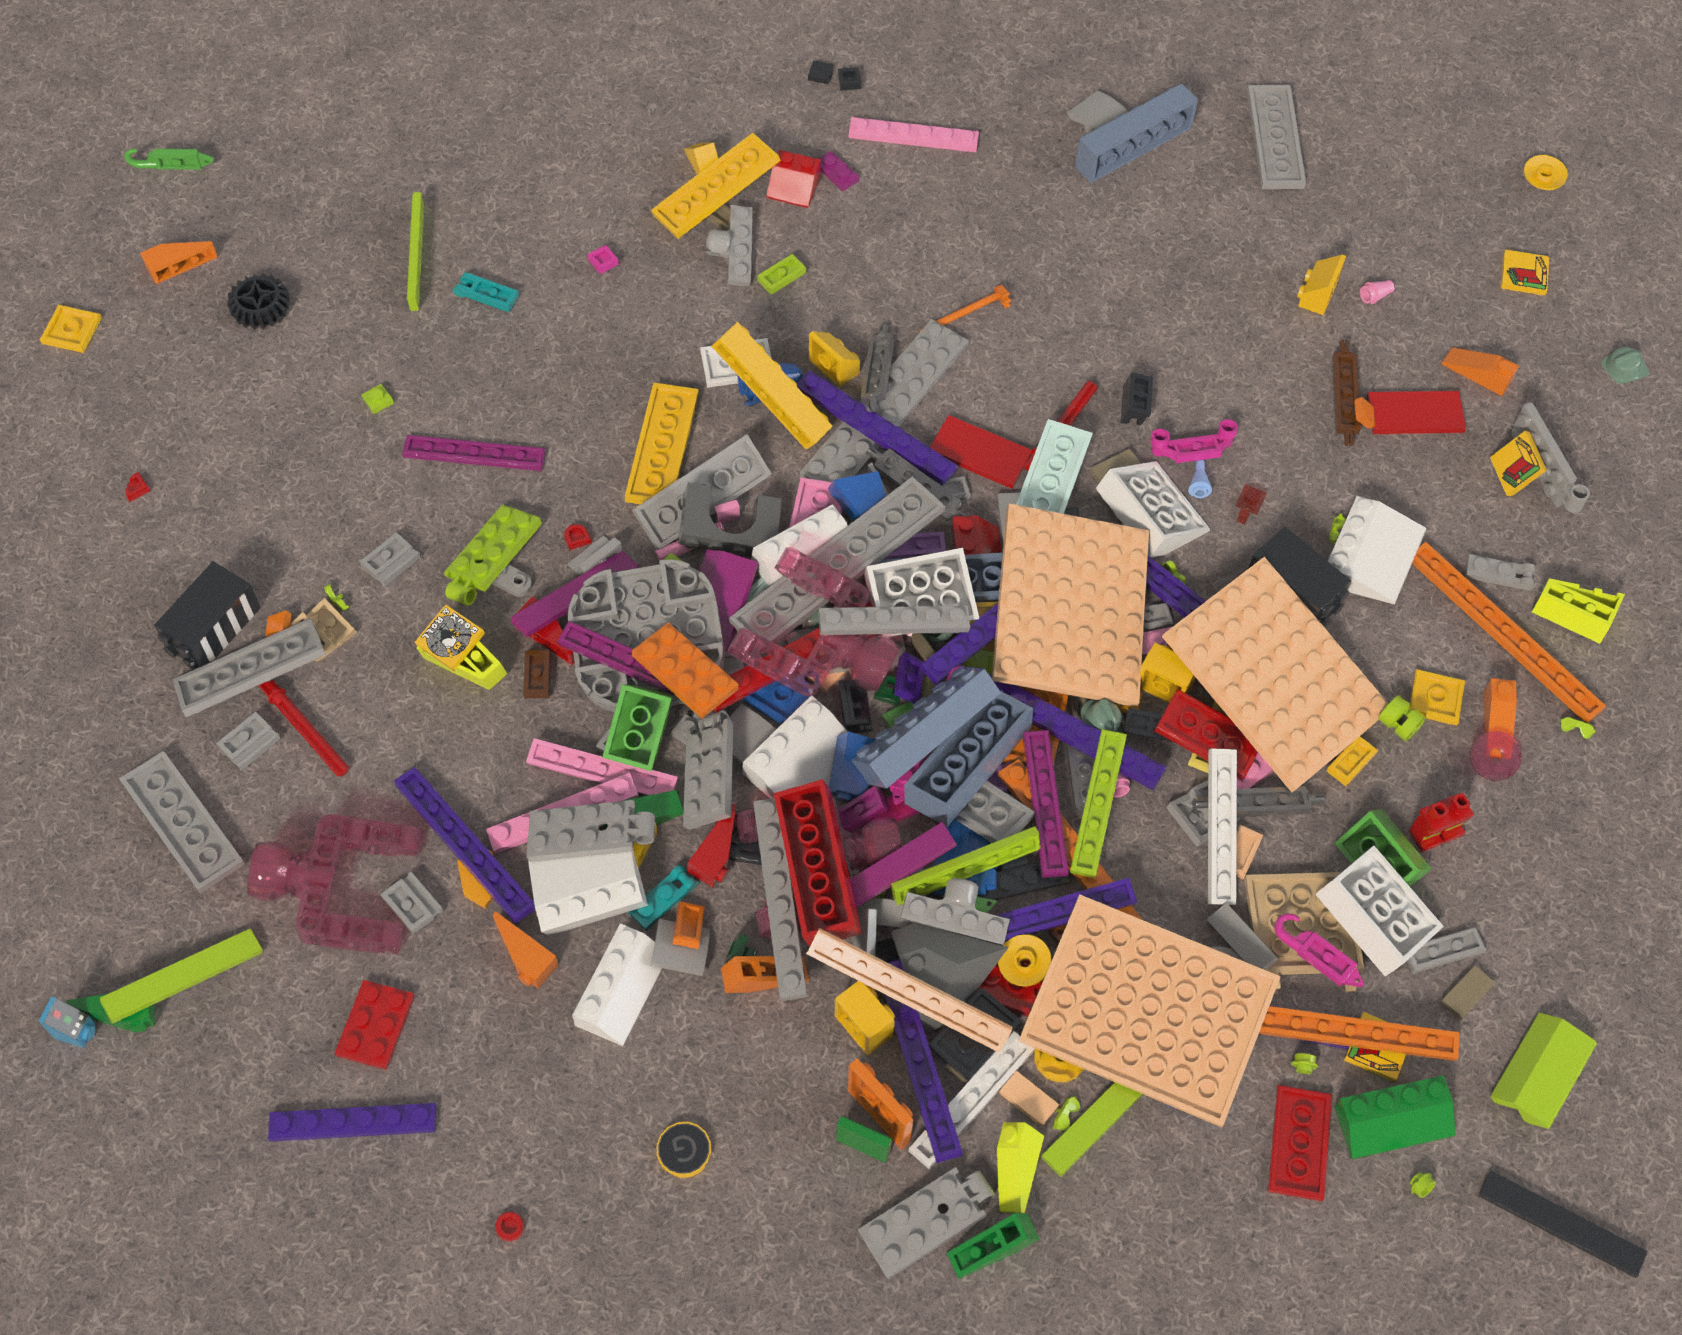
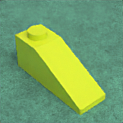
(1016, 1162)

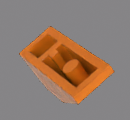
(175, 258)
(1483, 368)
(1500, 708)
(529, 957)
(752, 974)

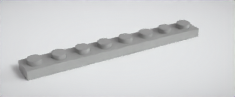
(780, 902)

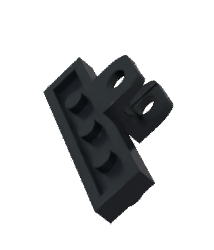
(1018, 878)

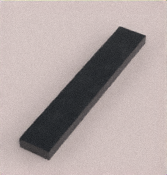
(1563, 1224)

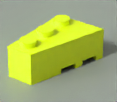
(1578, 609)
(476, 667)

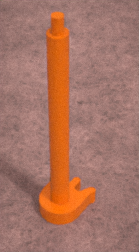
(999, 293)

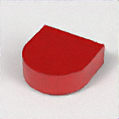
(576, 536)

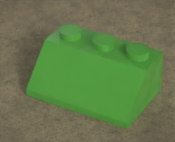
(638, 726)
(1380, 831)

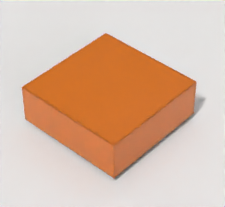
(1364, 413)
(277, 623)

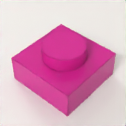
(602, 259)

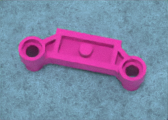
(1195, 447)

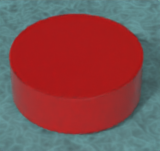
(509, 1226)

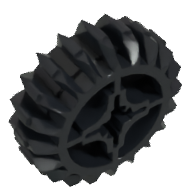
(272, 303)

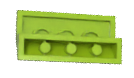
(1544, 1070)

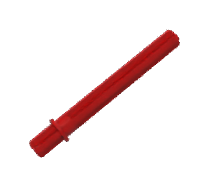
(1071, 411)
(279, 698)

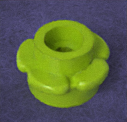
(1304, 1063)
(1422, 1184)

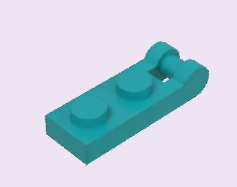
(486, 292)
(664, 897)

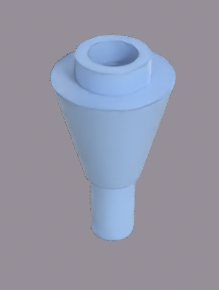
(1200, 484)

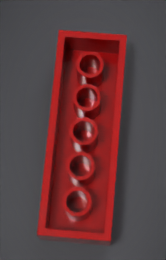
(817, 861)

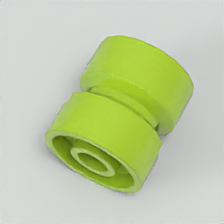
(1395, 712)

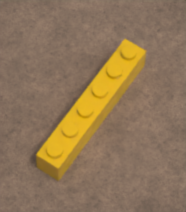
(772, 385)

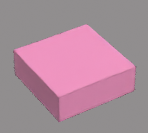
(727, 511)

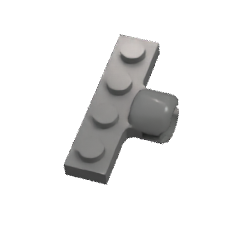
(734, 245)
(956, 913)

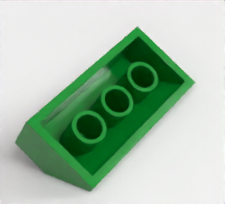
(1396, 1117)

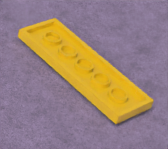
(715, 185)
(661, 441)

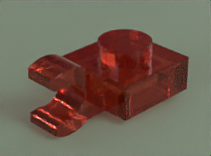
(1249, 502)

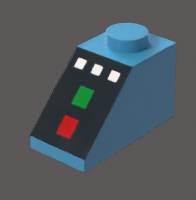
(67, 1023)

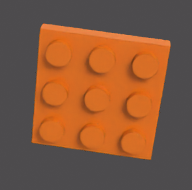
(879, 1103)

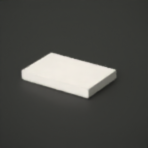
(717, 370)

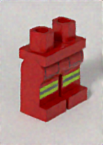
(1441, 822)

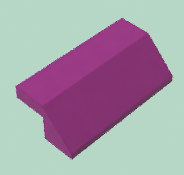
(731, 581)

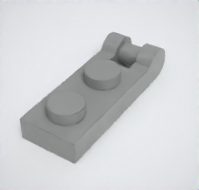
(1500, 572)

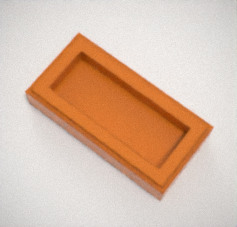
(688, 925)

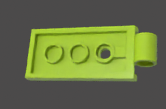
(495, 546)

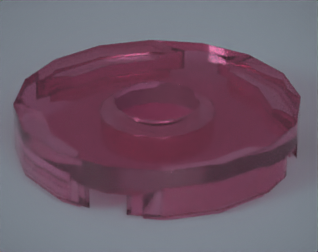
(1481, 759)

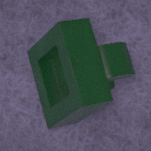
(886, 691)
(739, 948)

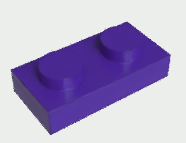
(909, 678)

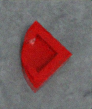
(136, 487)

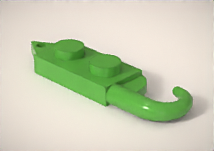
(170, 159)

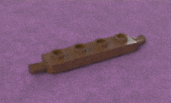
(1345, 392)

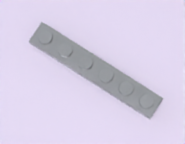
(893, 620)

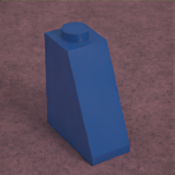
(858, 493)
(845, 779)

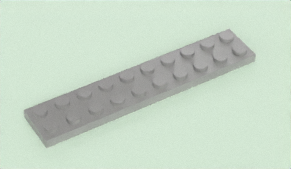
(908, 384)
(849, 552)

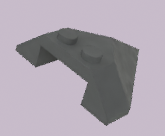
(945, 961)

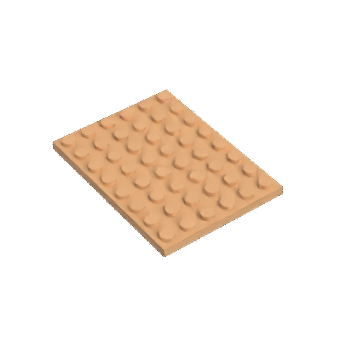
(1071, 605)
(1277, 673)
(1150, 1010)

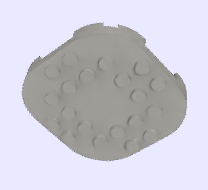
(633, 607)

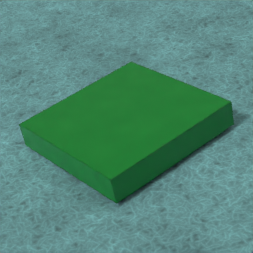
(863, 1139)

